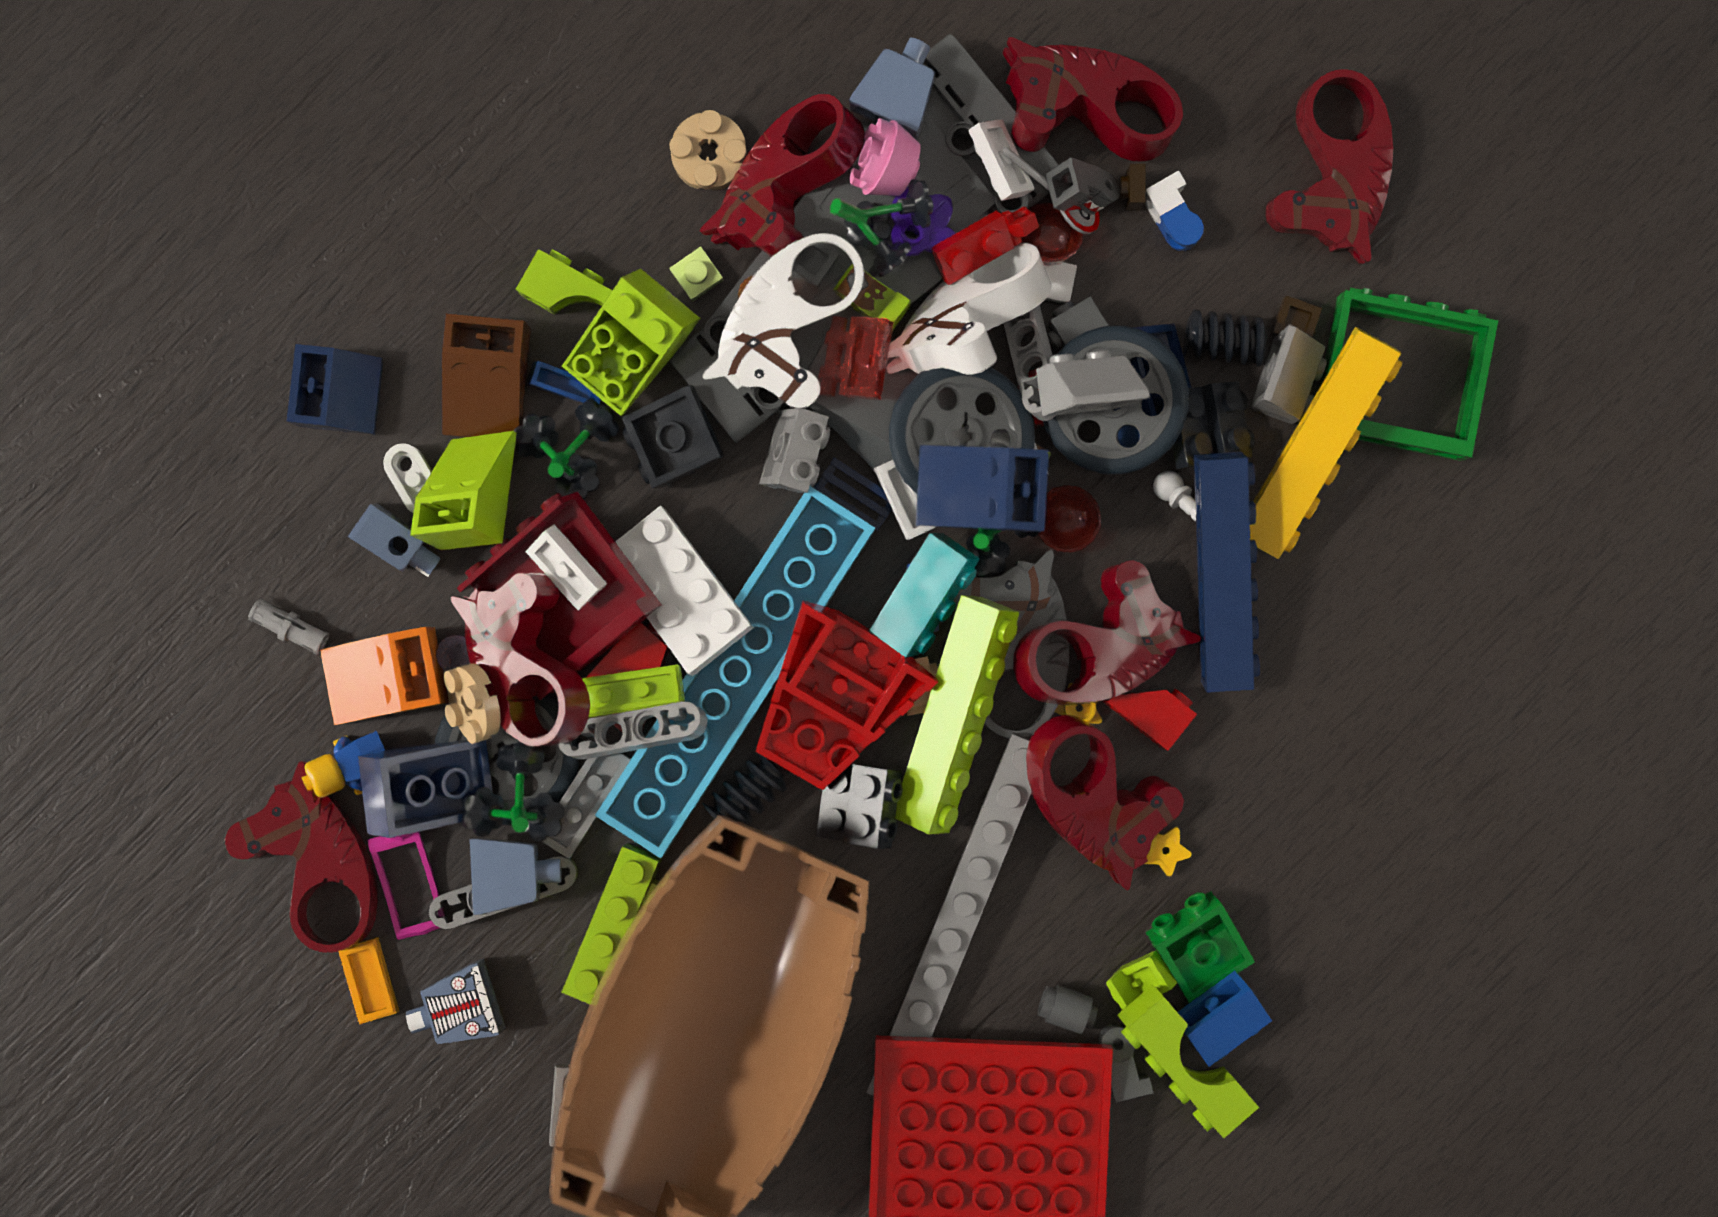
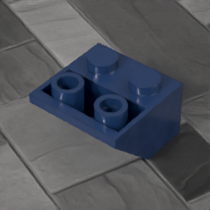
(334, 389)

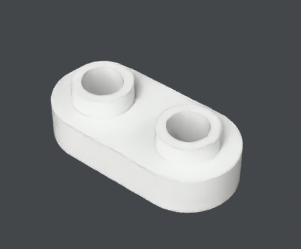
(406, 482)

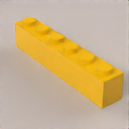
(1320, 439)

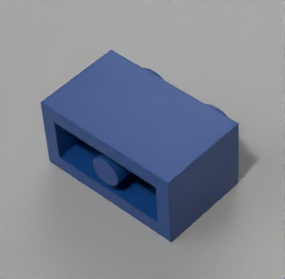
(1223, 1018)

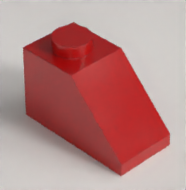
(1155, 714)

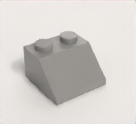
(1289, 375)
(1088, 384)

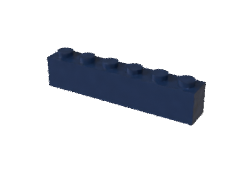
(1225, 571)

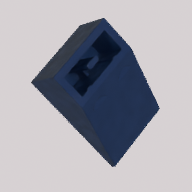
(982, 488)

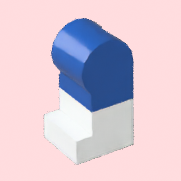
(1176, 222)

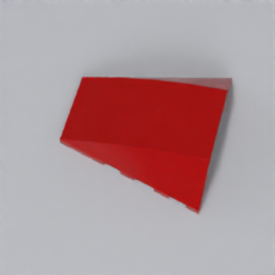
(835, 695)

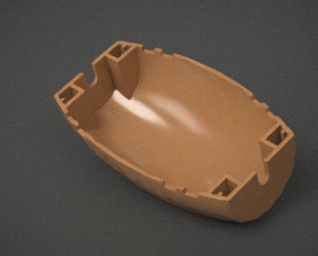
(709, 1030)

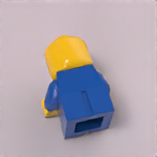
(331, 772)

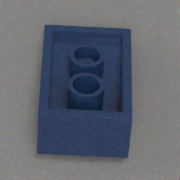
(421, 785)

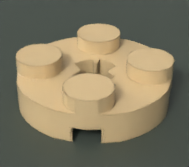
(686, 148)
(470, 704)

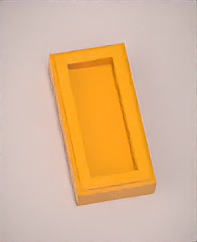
(369, 981)

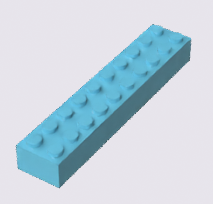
(801, 564)

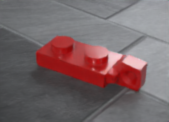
(982, 242)

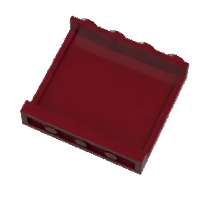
(569, 633)

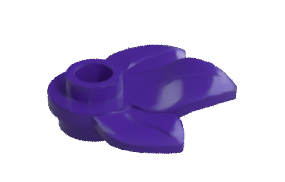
(926, 236)

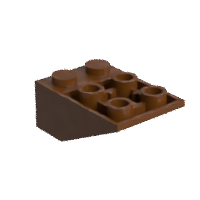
(483, 374)

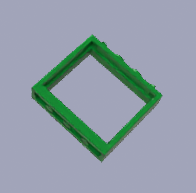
(1431, 315)

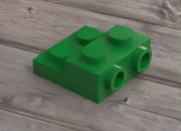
(1199, 944)

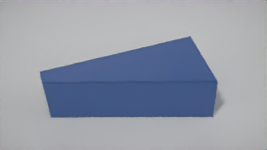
(558, 382)

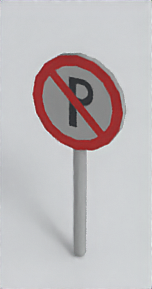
(1075, 216)

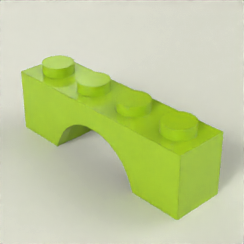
(556, 285)
(613, 916)
(1215, 1093)

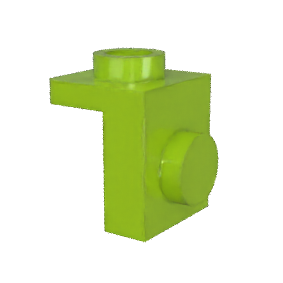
(1139, 975)

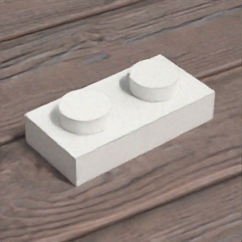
(1005, 175)
(565, 567)

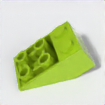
(630, 340)
(466, 493)

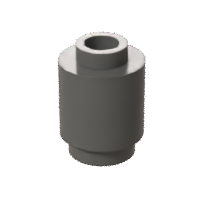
(1067, 1009)

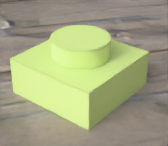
(696, 274)

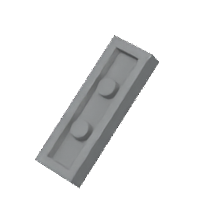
(584, 800)

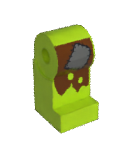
(874, 298)

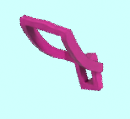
(382, 843)

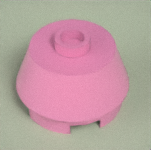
(886, 160)

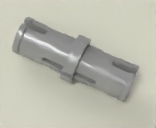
(288, 626)

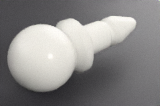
(1171, 488)

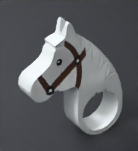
(954, 318)
(757, 336)

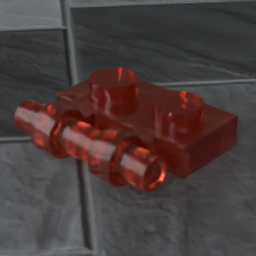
(864, 360)

